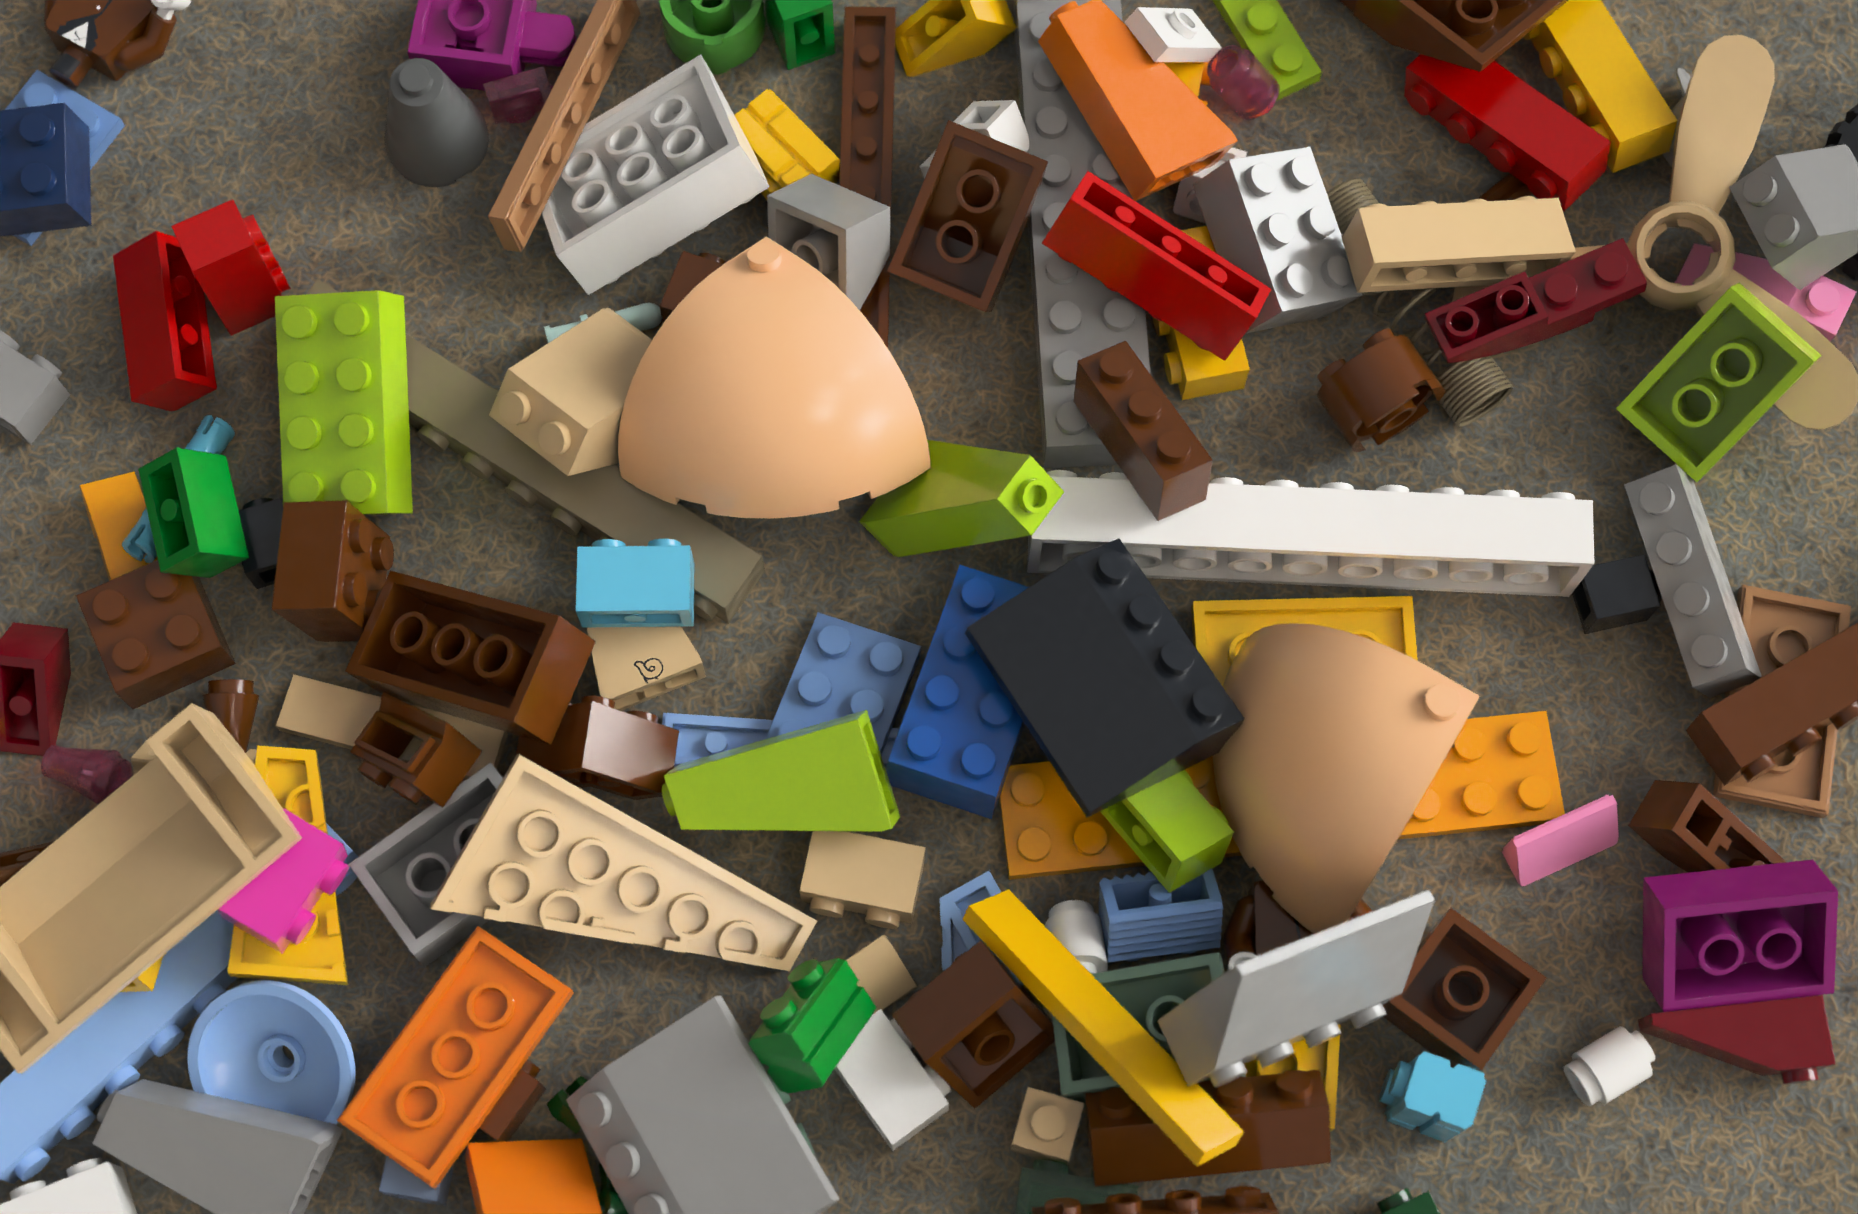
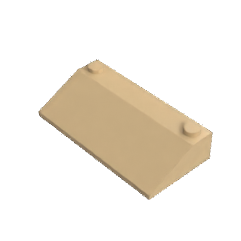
(132, 881)

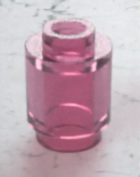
(1243, 82)

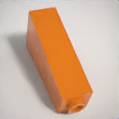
(1133, 105)

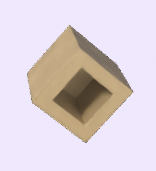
(1046, 1126)

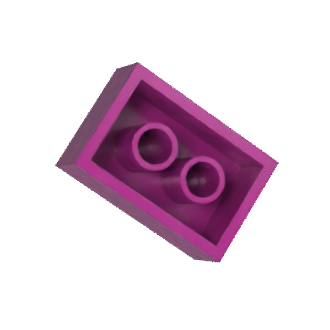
(1739, 935)

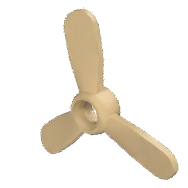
(1711, 147)

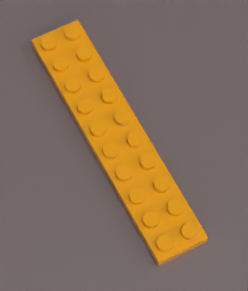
(1491, 779)

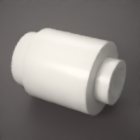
(1080, 932)
(1610, 1066)

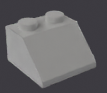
(1803, 211)
(833, 232)

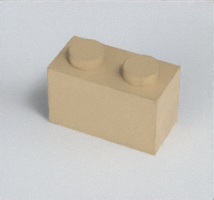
(862, 877)

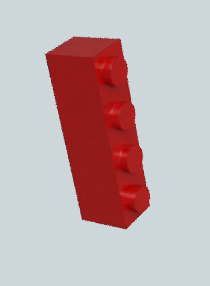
(1510, 125)
(1156, 266)

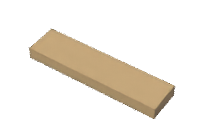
(340, 715)

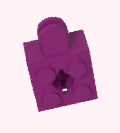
(505, 37)

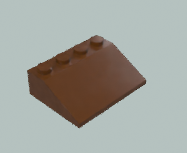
(1455, 30)

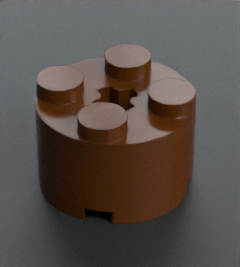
(1378, 389)

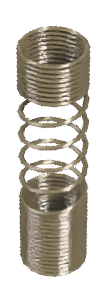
(1469, 386)

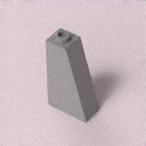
(217, 1148)

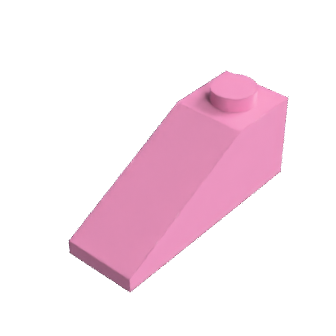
(1820, 303)

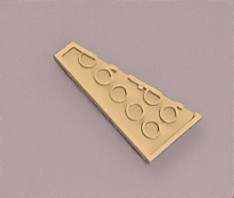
(589, 870)

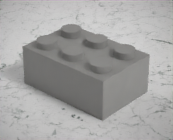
(1279, 228)
(414, 861)

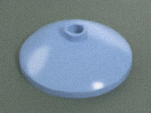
(241, 1055)

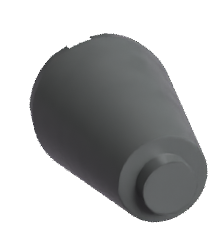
(432, 126)

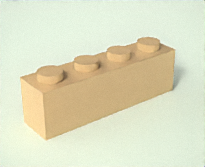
(1455, 243)

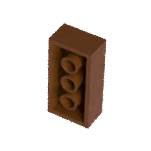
(471, 656)

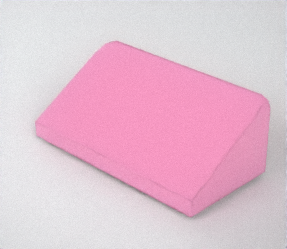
(1563, 840)

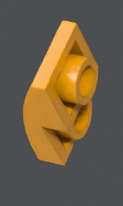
(113, 511)

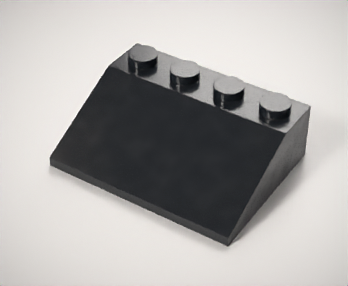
(1105, 678)

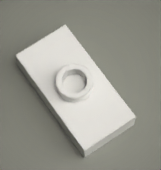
(1172, 35)

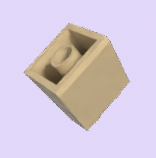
(573, 393)

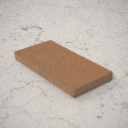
(1779, 631)

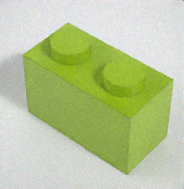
(1172, 830)

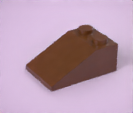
(969, 217)

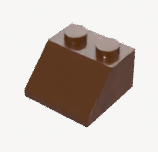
(975, 1024)

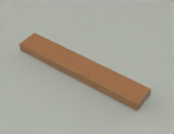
(561, 121)

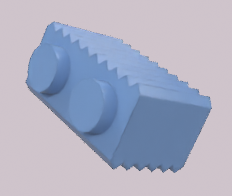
(1148, 921)

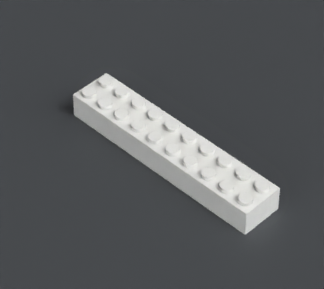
(1330, 536)

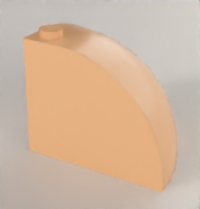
(769, 397)
(1329, 760)

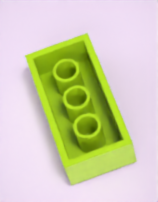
(344, 400)

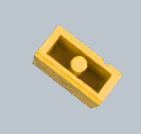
(784, 144)

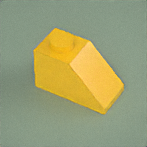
(951, 33)

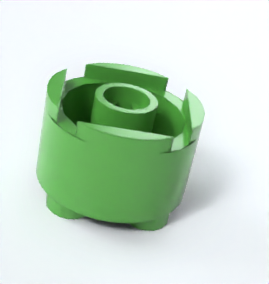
(717, 29)

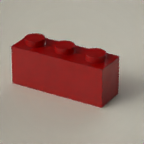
(232, 265)
(163, 324)

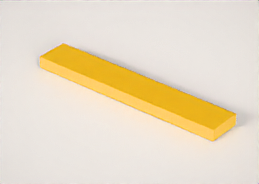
(1103, 1027)

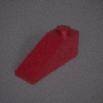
(1761, 1037)

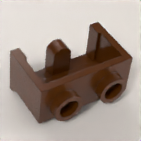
(435, 766)

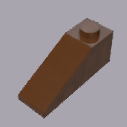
(1697, 829)

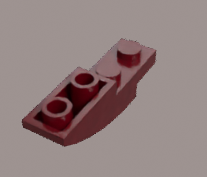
(1536, 307)

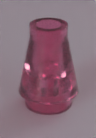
(87, 771)

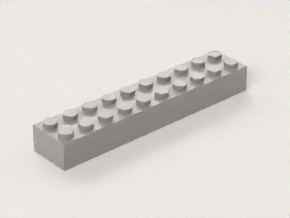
(1070, 307)

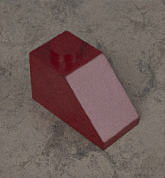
(32, 686)

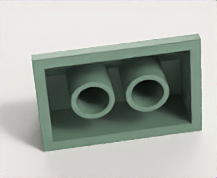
(1147, 996)

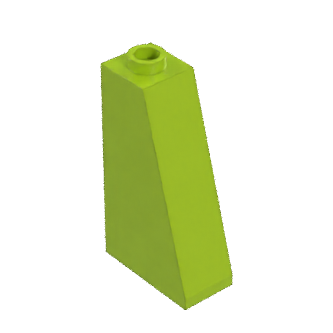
(963, 501)
(790, 782)

